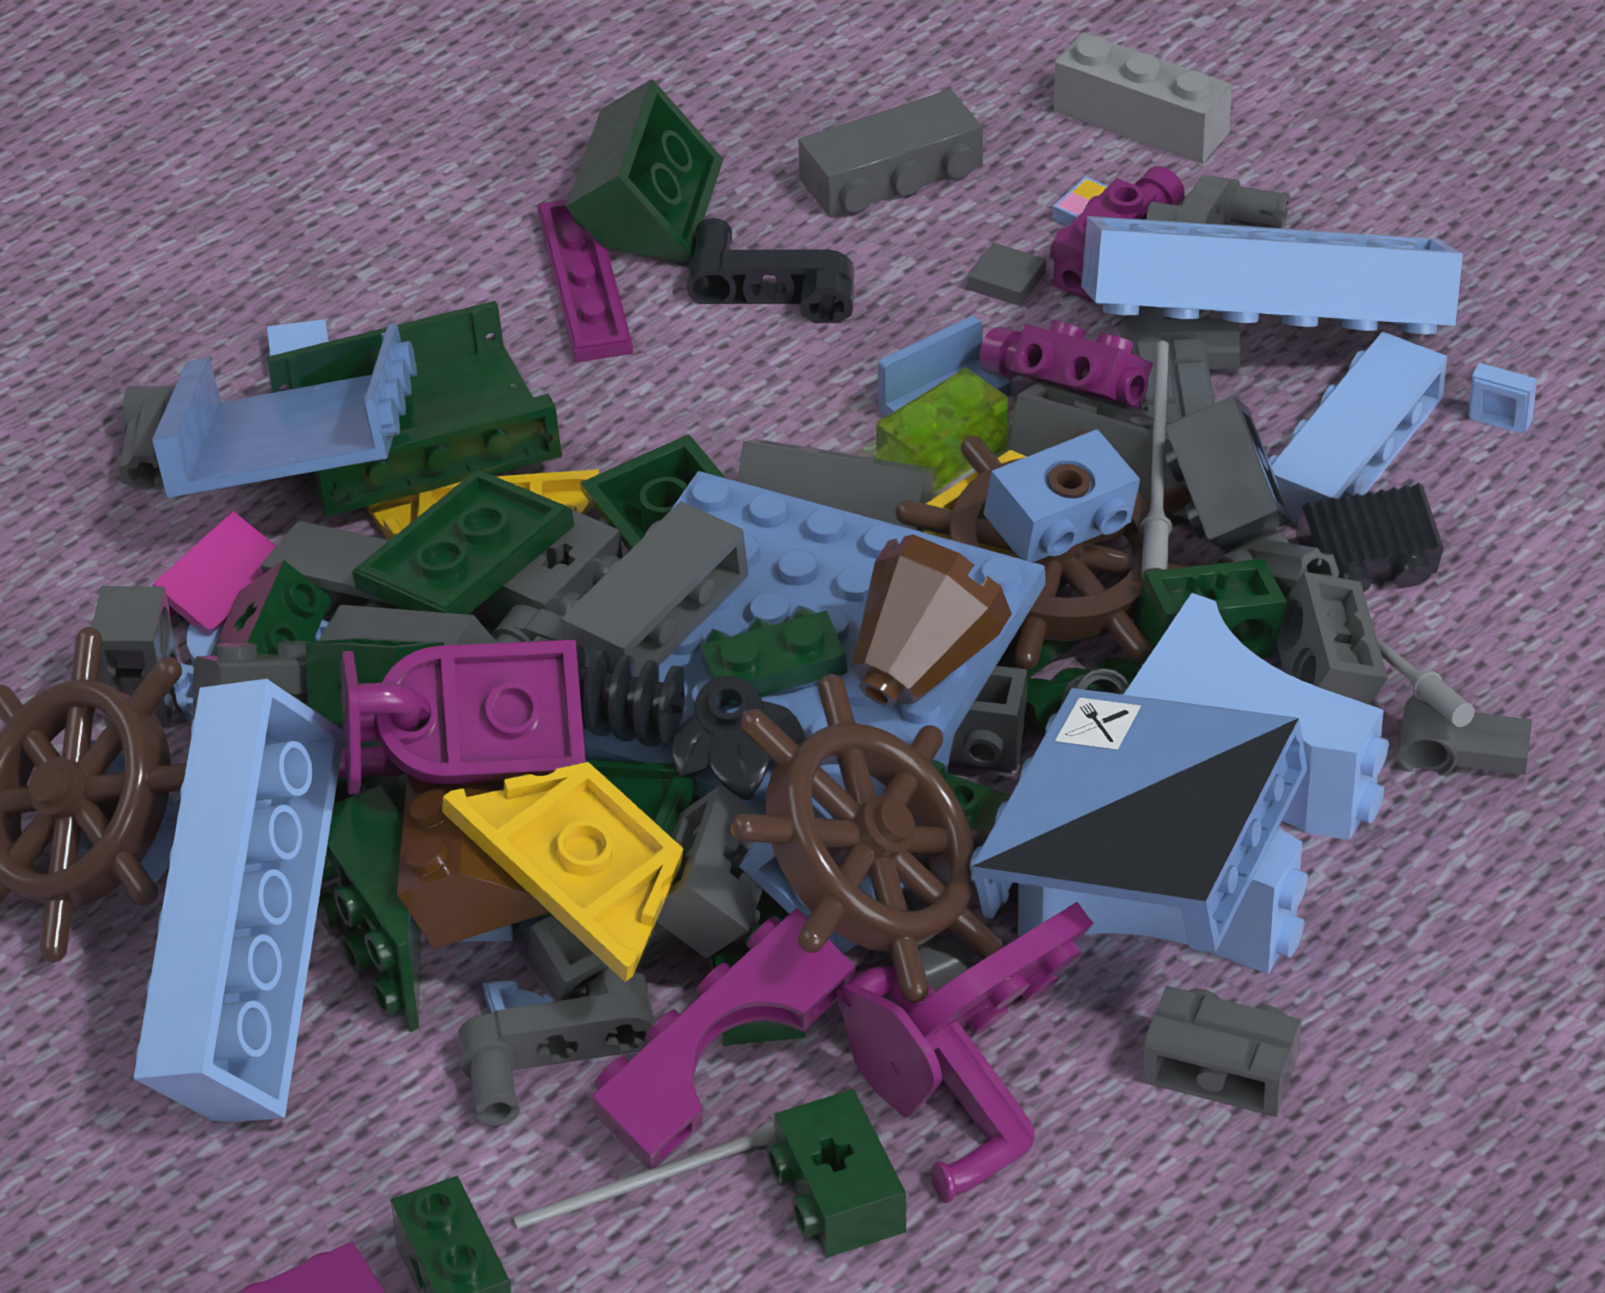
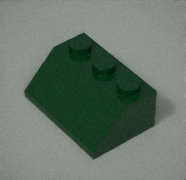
(645, 177)
(646, 487)

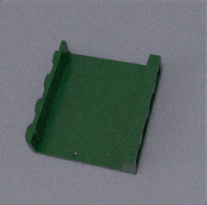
(461, 414)

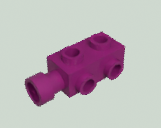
(1116, 201)
(1068, 360)

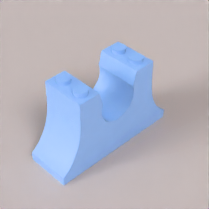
(1344, 754)

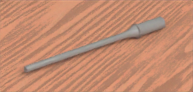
(1156, 525)
(1431, 689)
(759, 1138)

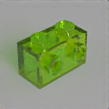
(936, 423)

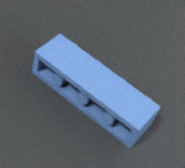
(1360, 423)

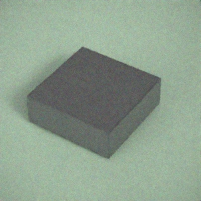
(1006, 274)

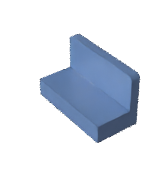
(932, 361)

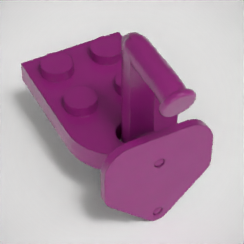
(465, 714)
(913, 1045)

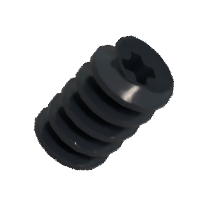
(629, 703)

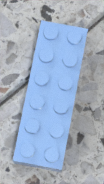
(1272, 273)
(240, 903)

